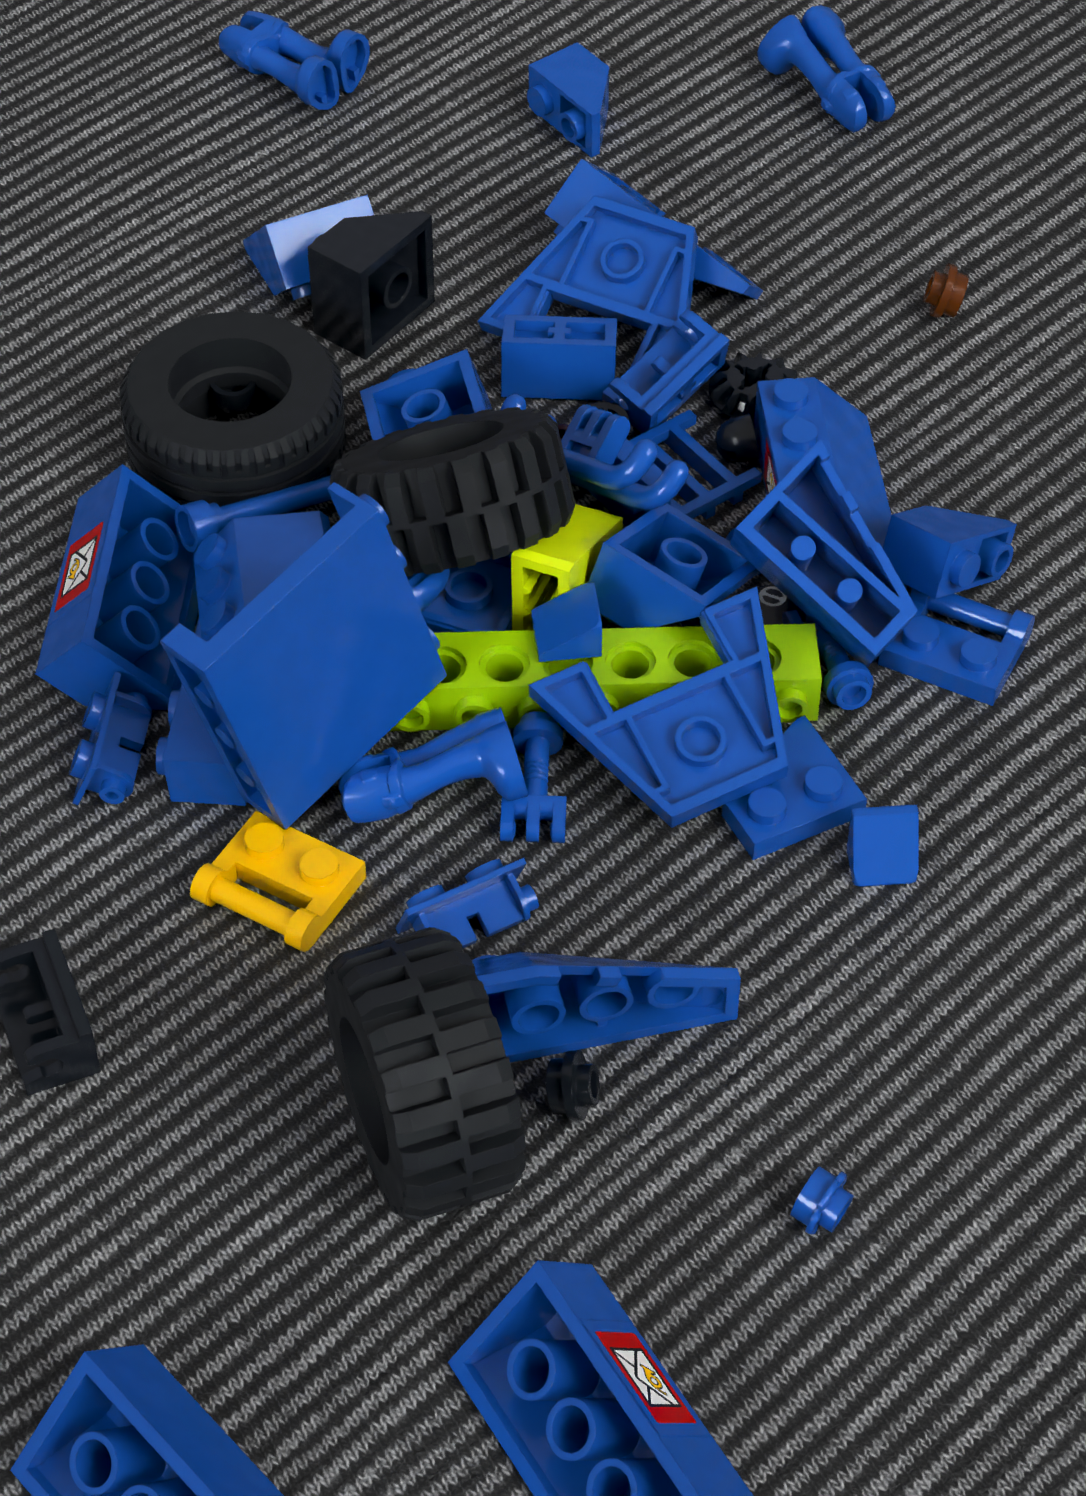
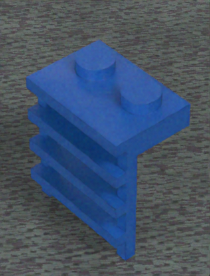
(698, 498)

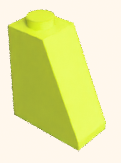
(558, 562)

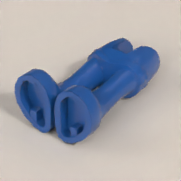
(265, 41)
(845, 95)
(395, 780)

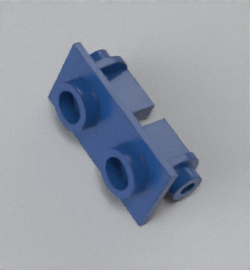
(100, 762)
(489, 895)

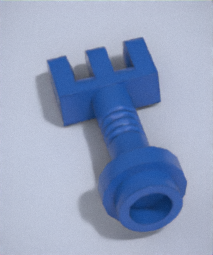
(847, 681)
(537, 738)

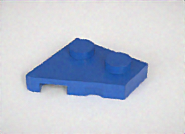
(803, 804)

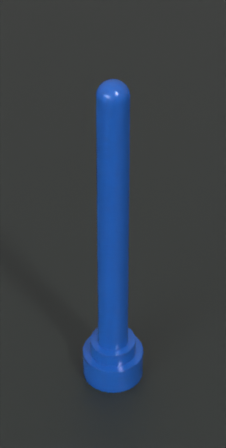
(199, 519)

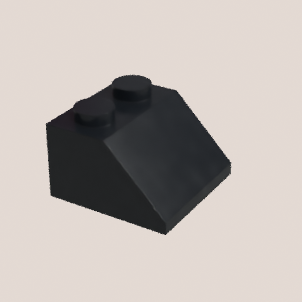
(371, 278)

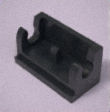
(45, 1016)

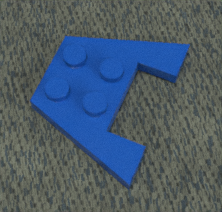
(612, 265)
(695, 739)

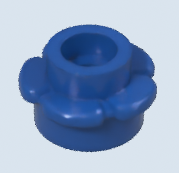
(822, 1201)

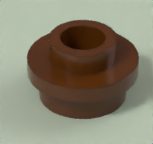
(945, 291)

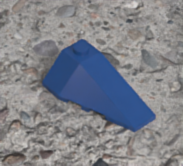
(592, 180)
(585, 1002)

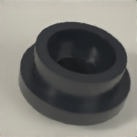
(572, 1085)

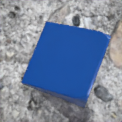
(569, 625)
(884, 845)

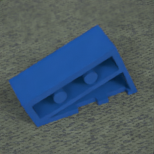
(825, 558)

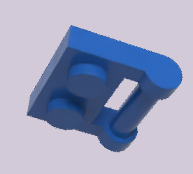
(955, 656)

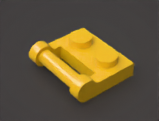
(288, 867)

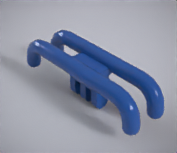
(591, 449)

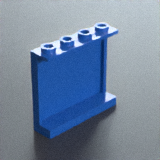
(313, 664)

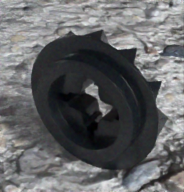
(727, 384)

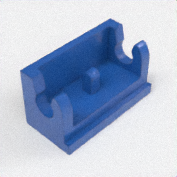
(557, 356)
(669, 372)

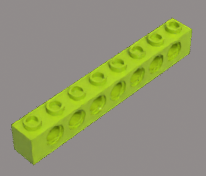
(497, 667)

